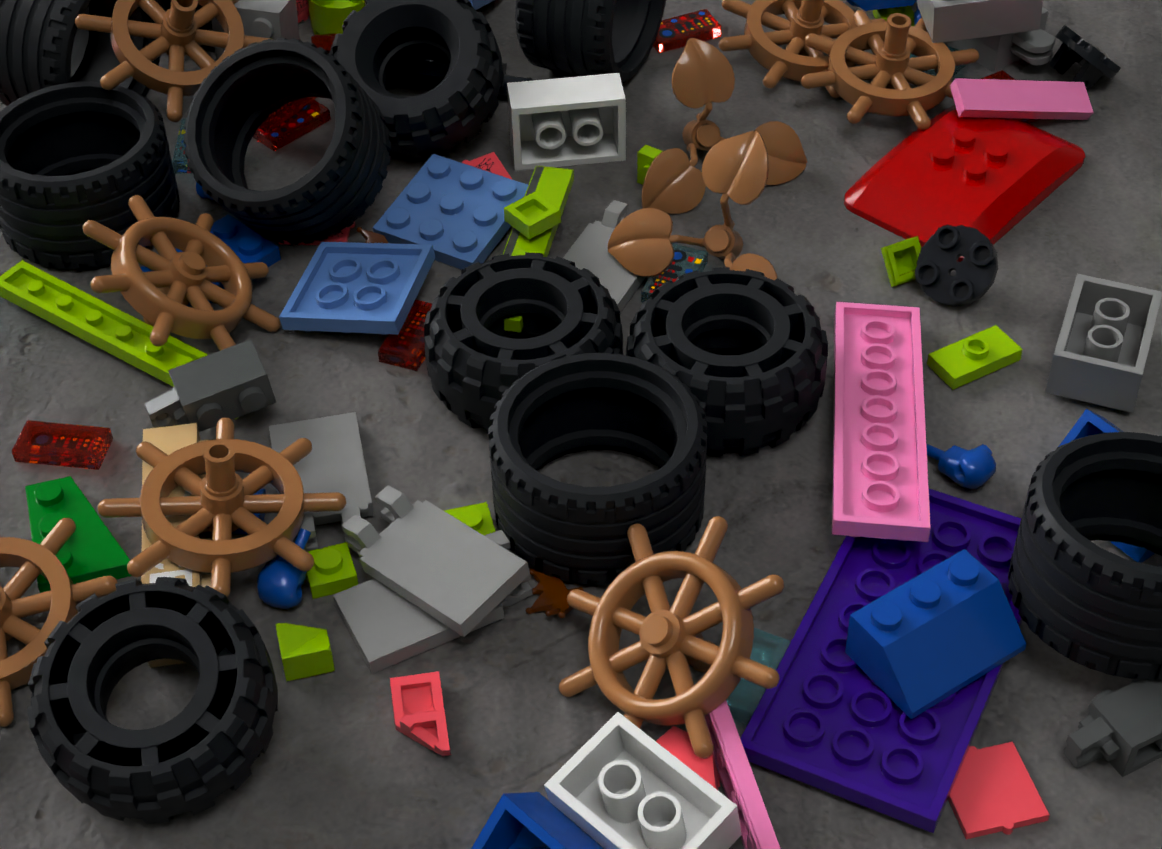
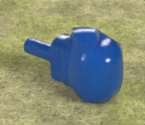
(965, 466)
(280, 581)

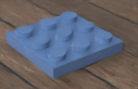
(453, 210)
(358, 288)

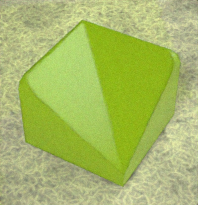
(304, 651)

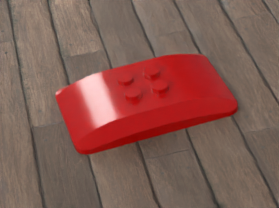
(965, 175)

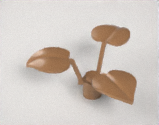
(698, 80)
(732, 168)

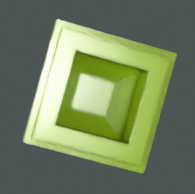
(901, 260)

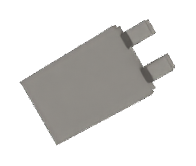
(592, 253)
(330, 467)
(435, 560)
(394, 629)

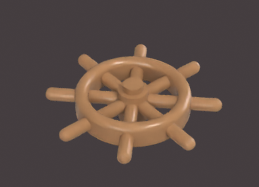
(802, 19)
(176, 35)
(888, 68)
(180, 277)
(222, 505)
(60, 602)
(673, 636)

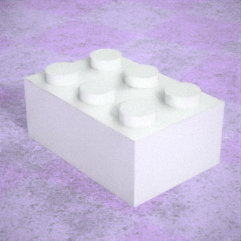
(567, 121)
(640, 795)

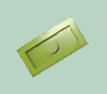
(974, 357)

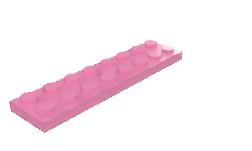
(879, 424)

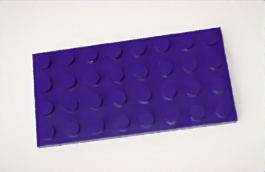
(834, 722)

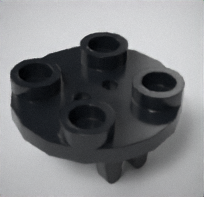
(1077, 50)
(941, 256)

